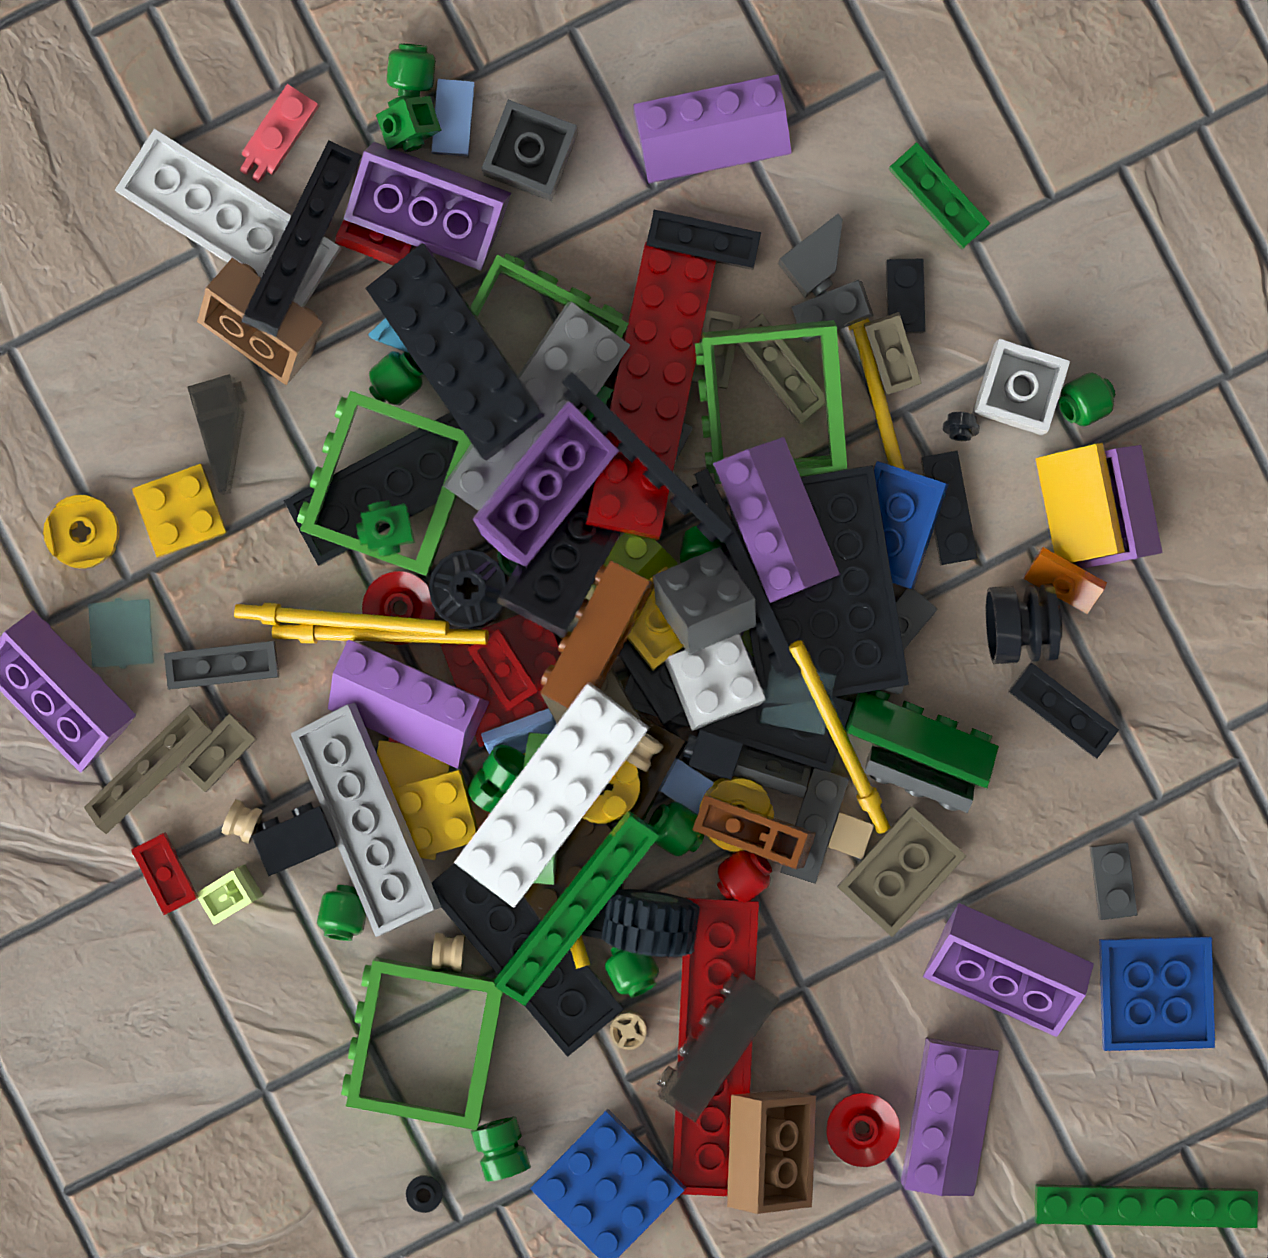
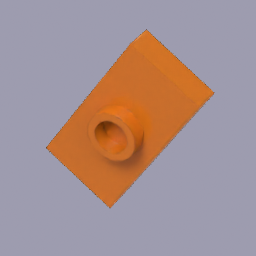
(1070, 581)

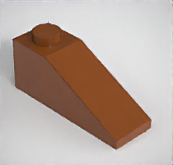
(754, 832)

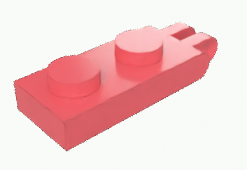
(278, 132)

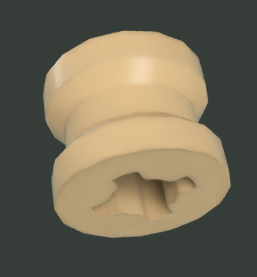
(644, 751)
(242, 821)
(448, 952)
(626, 1035)

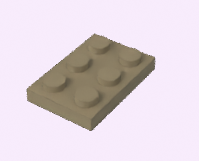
(901, 871)

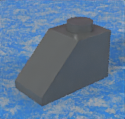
(814, 259)

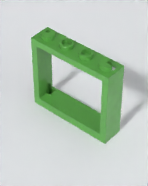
(546, 285)
(832, 384)
(323, 476)
(365, 1016)

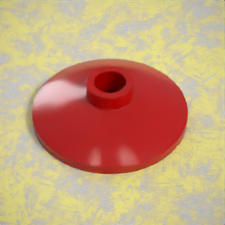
(396, 587)
(866, 1148)

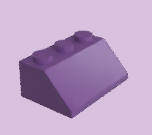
(1132, 505)

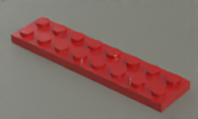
(653, 386)
(722, 947)

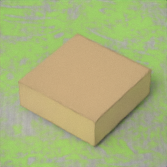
(850, 835)

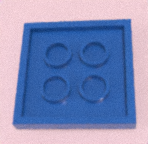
(1157, 993)
(608, 1187)

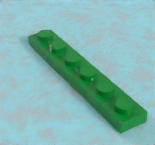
(576, 908)
(1146, 1206)

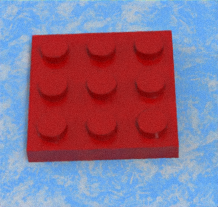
(536, 651)

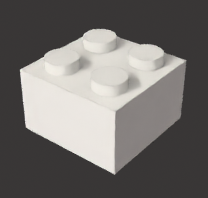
(1021, 387)
(715, 682)

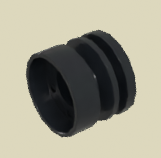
(452, 604)
(1025, 623)

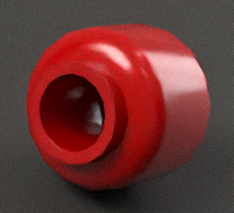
(743, 876)

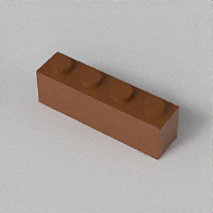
(599, 634)

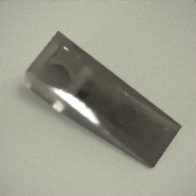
(220, 421)

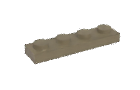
(147, 769)

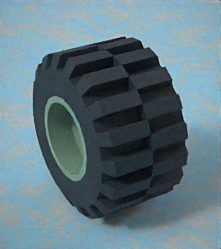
(651, 923)

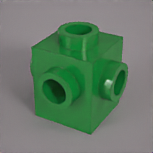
(408, 122)
(400, 528)

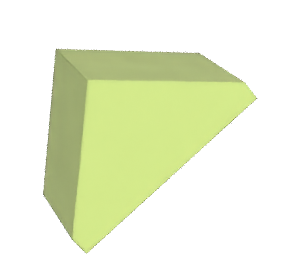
(229, 894)

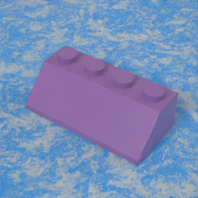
(712, 128)
(426, 205)
(544, 485)
(776, 519)
(59, 692)
(407, 703)
(1009, 970)
(949, 1118)

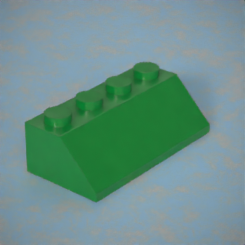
(922, 738)

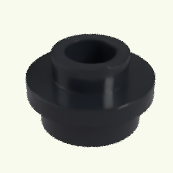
(961, 426)
(426, 1182)

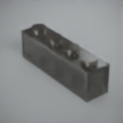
(717, 1046)

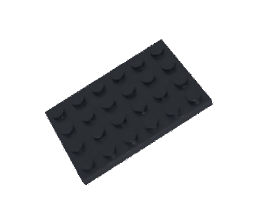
(853, 617)

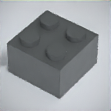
(529, 150)
(704, 600)

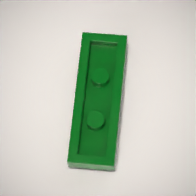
(939, 196)

